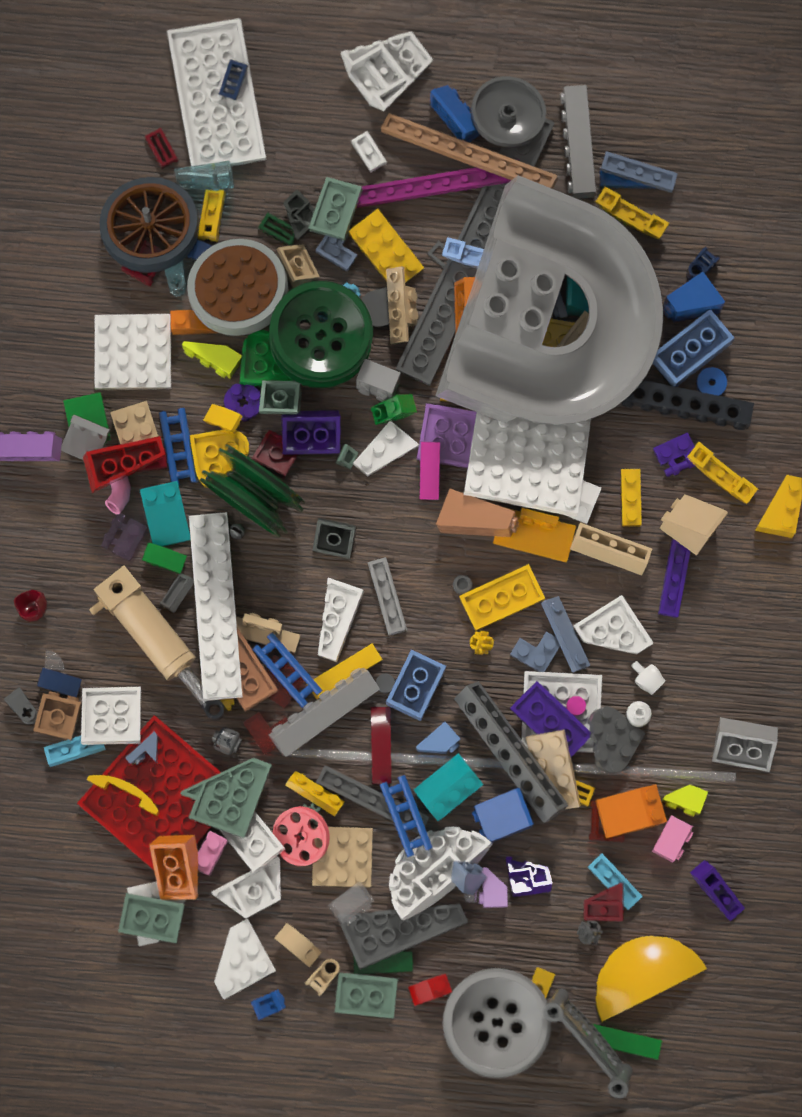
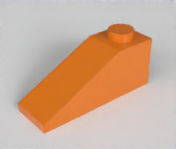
(187, 322)

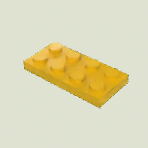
(384, 246)
(502, 597)

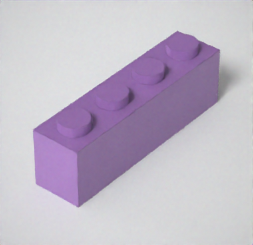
(30, 446)

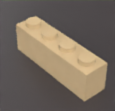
(611, 549)

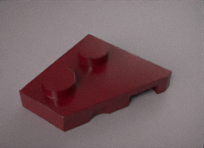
(606, 905)

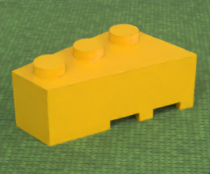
(784, 509)

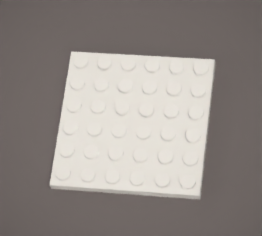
(528, 463)

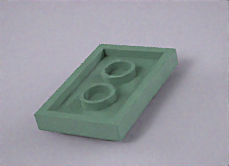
(335, 208)
(151, 918)
(366, 995)

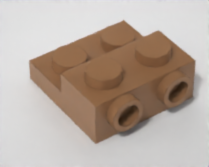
(58, 715)

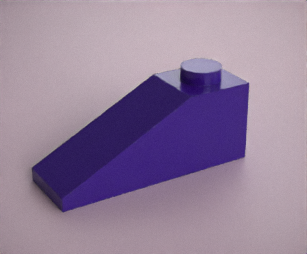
(717, 890)

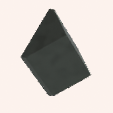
(334, 538)

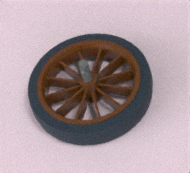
(149, 224)

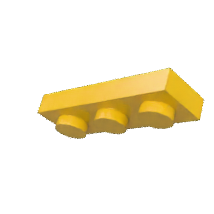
(631, 497)
(315, 793)

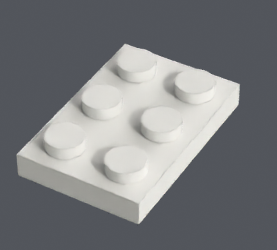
(258, 846)

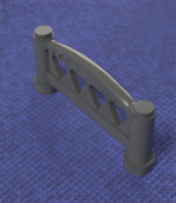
(560, 1009)

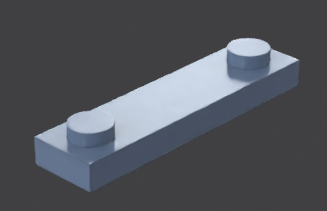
(638, 172)
(565, 634)

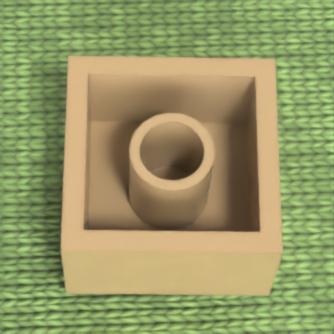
(134, 423)

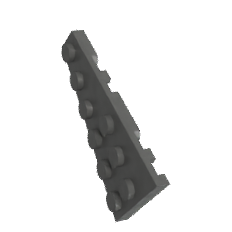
(384, 933)

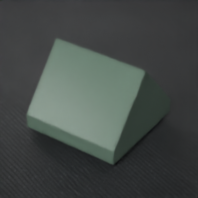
(347, 456)

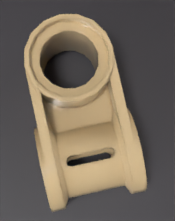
(322, 977)

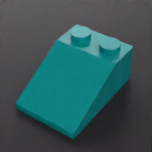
(165, 514)

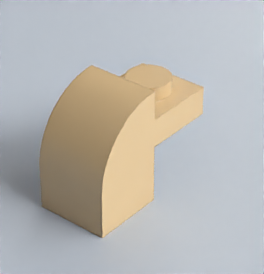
(298, 945)

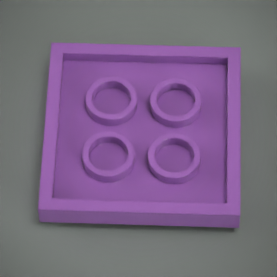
(452, 429)

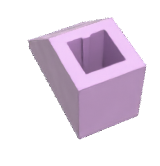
(494, 892)

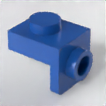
(268, 1004)

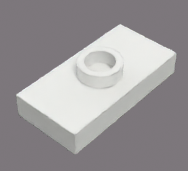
(368, 151)

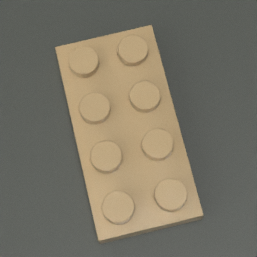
(554, 758)

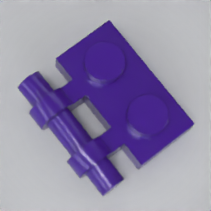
(672, 450)

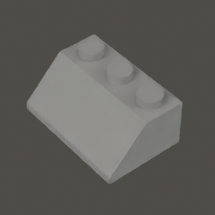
(745, 744)

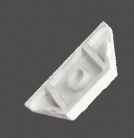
(252, 891)

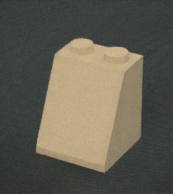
(692, 522)

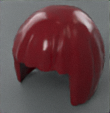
(31, 605)

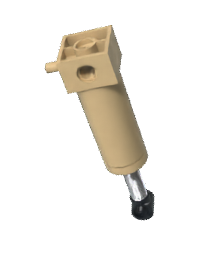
(151, 632)

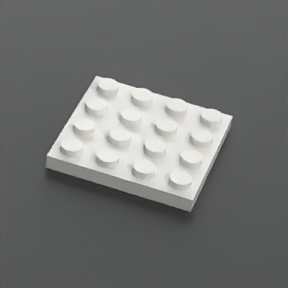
(132, 351)
(563, 687)

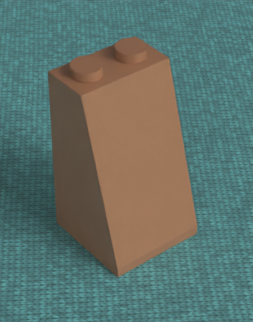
(475, 517)

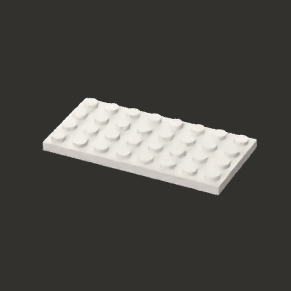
(215, 125)

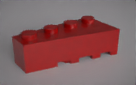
(119, 461)

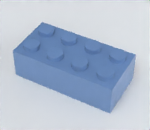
(692, 348)

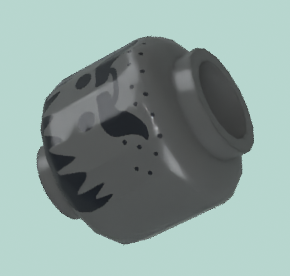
(226, 741)

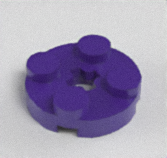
(241, 391)

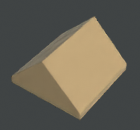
(297, 264)

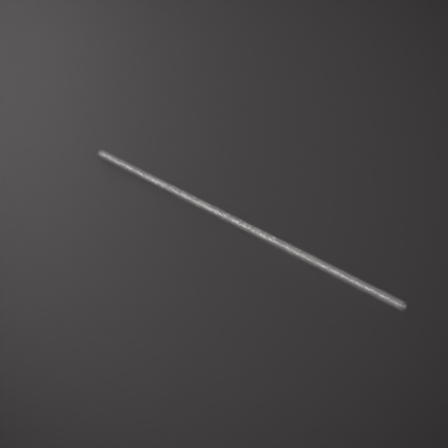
(494, 763)

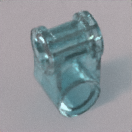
(176, 275)

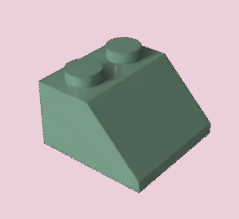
(280, 397)

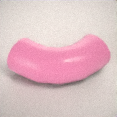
(119, 496)

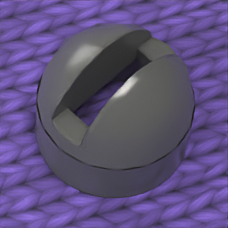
(235, 535)

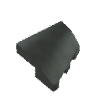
(299, 213)

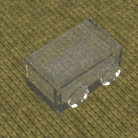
(350, 903)

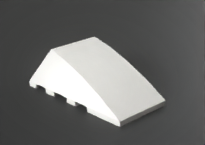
(386, 67)

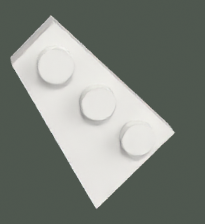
(385, 448)

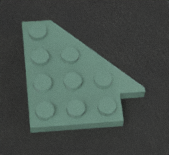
(229, 797)

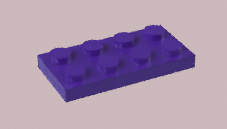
(546, 714)

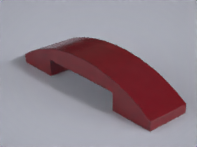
(381, 745)

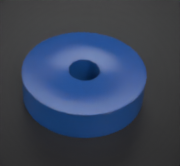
(711, 374)

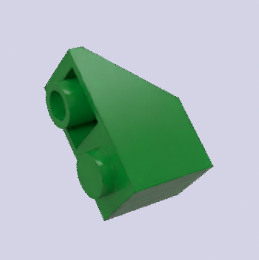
(394, 409)

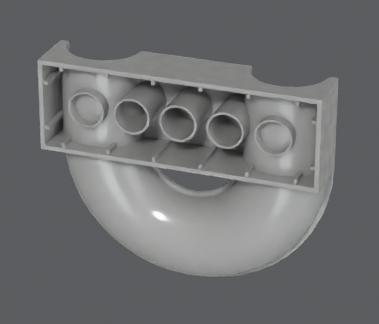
(498, 347)

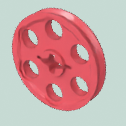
(308, 833)

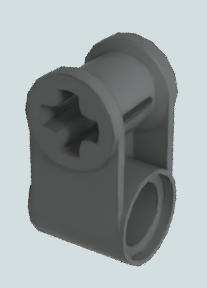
(20, 704)

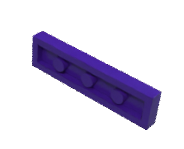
(674, 580)

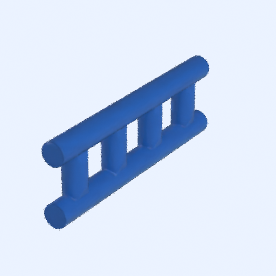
(169, 439)
(299, 670)
(396, 809)

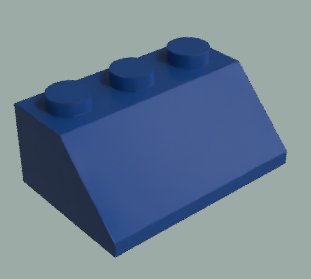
(453, 113)

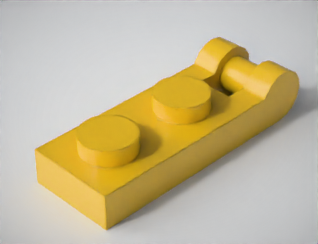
(211, 215)

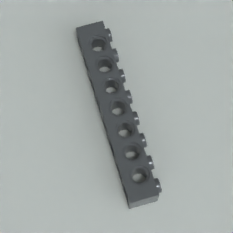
(511, 752)

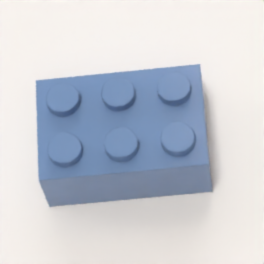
(415, 685)

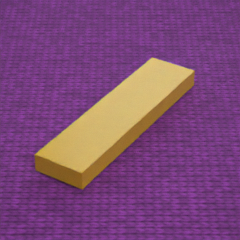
(364, 659)

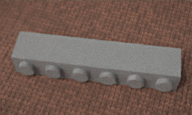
(578, 141)
(324, 711)

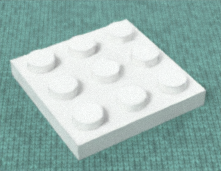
(111, 715)

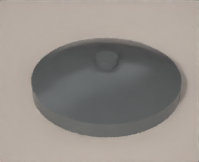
(508, 111)

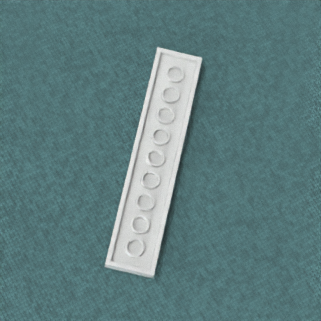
(215, 606)

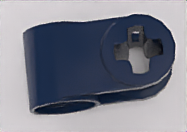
(703, 262)

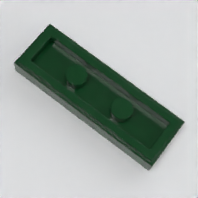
(397, 963)

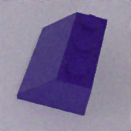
(311, 432)

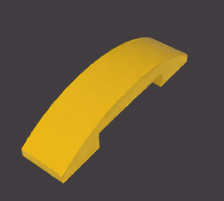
(630, 214)
(721, 474)
(103, 782)

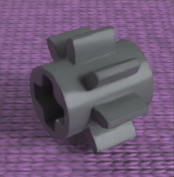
(589, 932)

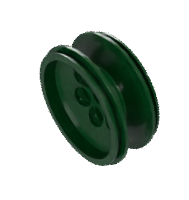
(341, 308)
(252, 491)

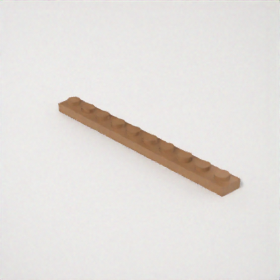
(465, 151)

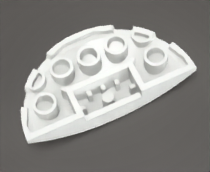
(427, 875)

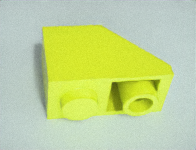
(687, 798)

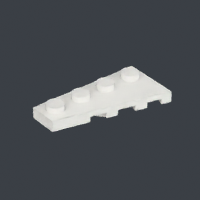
(339, 612)

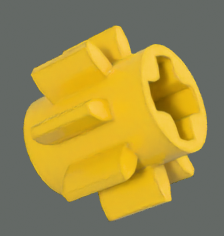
(481, 642)

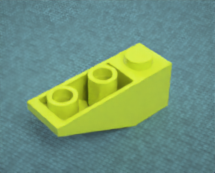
(219, 357)

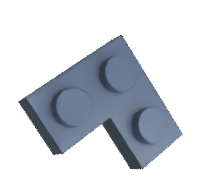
(335, 252)
(539, 657)

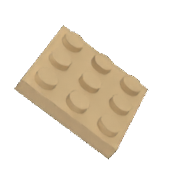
(346, 858)

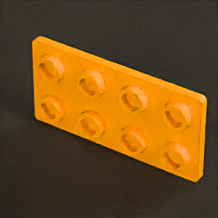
(540, 535)

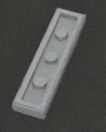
(387, 596)

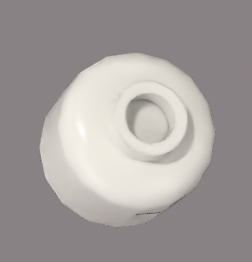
(638, 714)

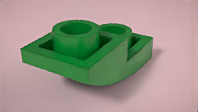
(164, 558)

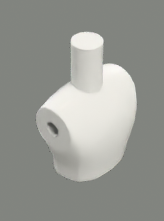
(648, 678)

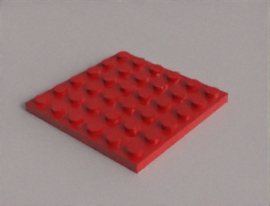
(176, 770)

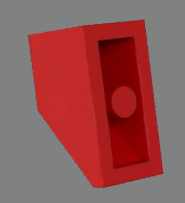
(430, 989)

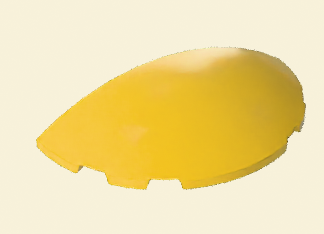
(641, 971)

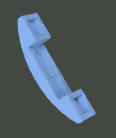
(462, 253)

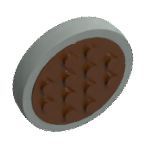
(236, 286)

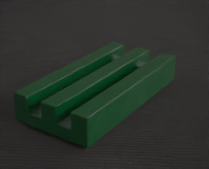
(264, 222)

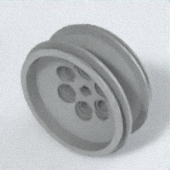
(462, 1031)

